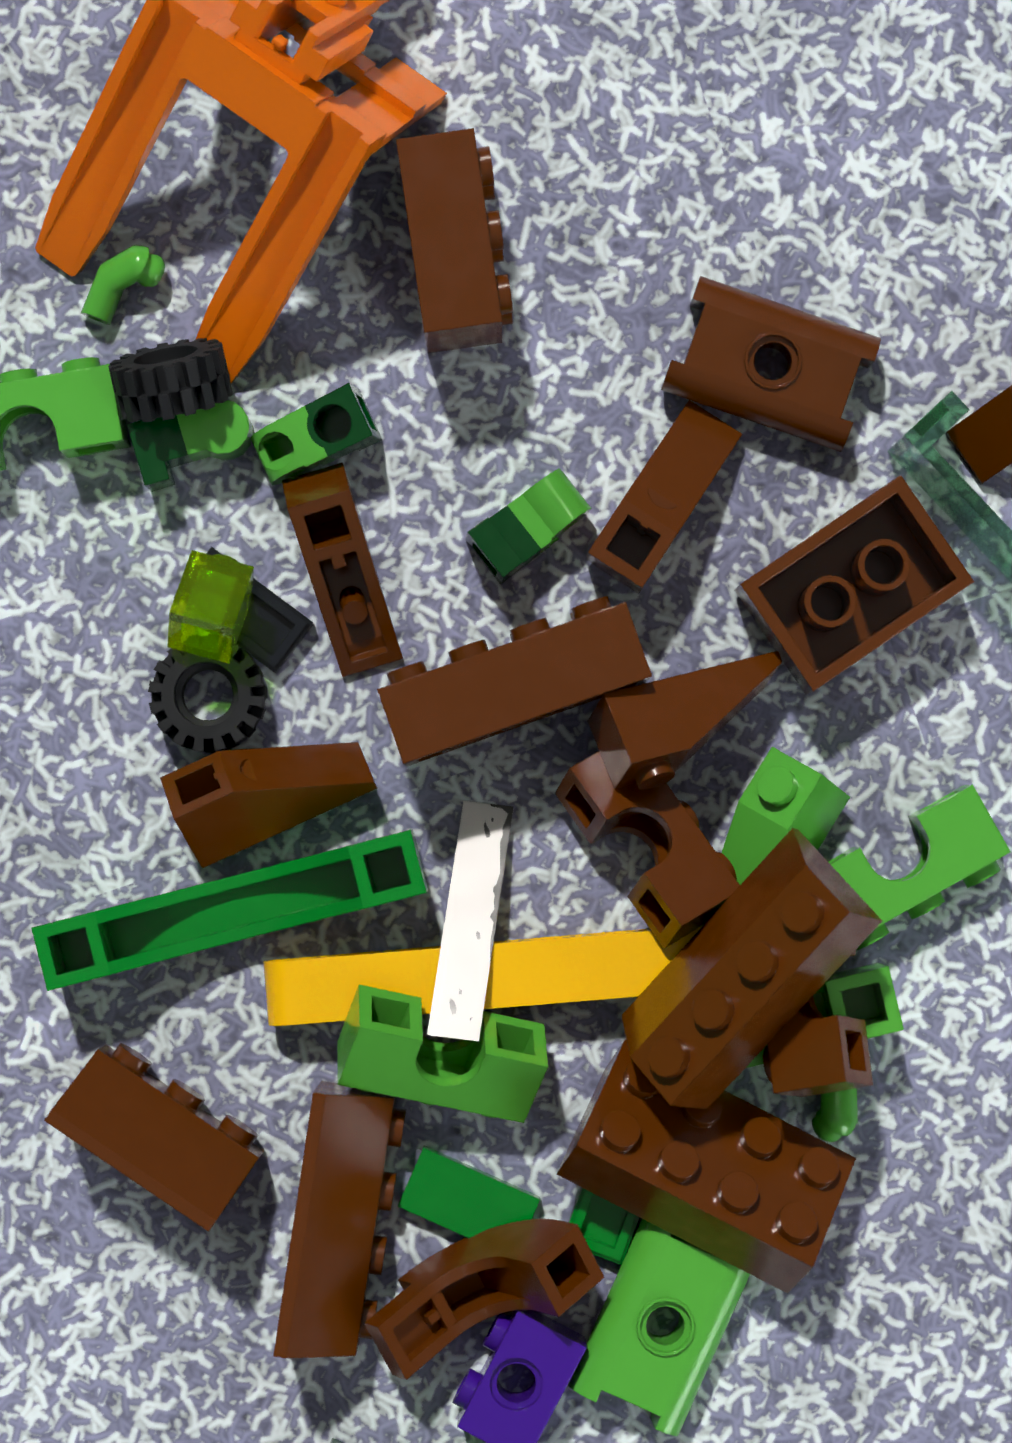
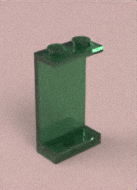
(948, 488)

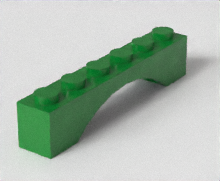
(230, 909)

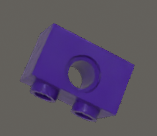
(524, 1339)

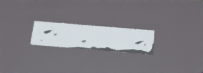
(470, 921)

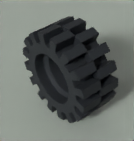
(170, 380)
(207, 735)

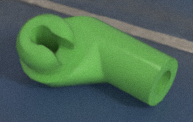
(117, 274)
(836, 1115)

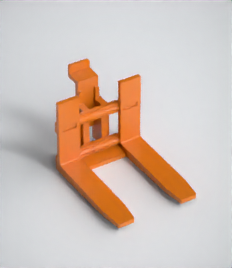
(229, 57)

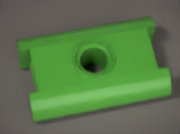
(653, 1369)

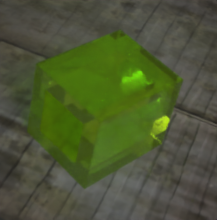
(210, 606)

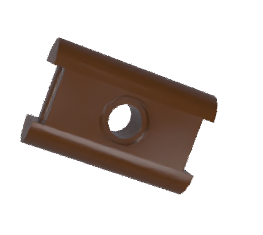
(818, 355)

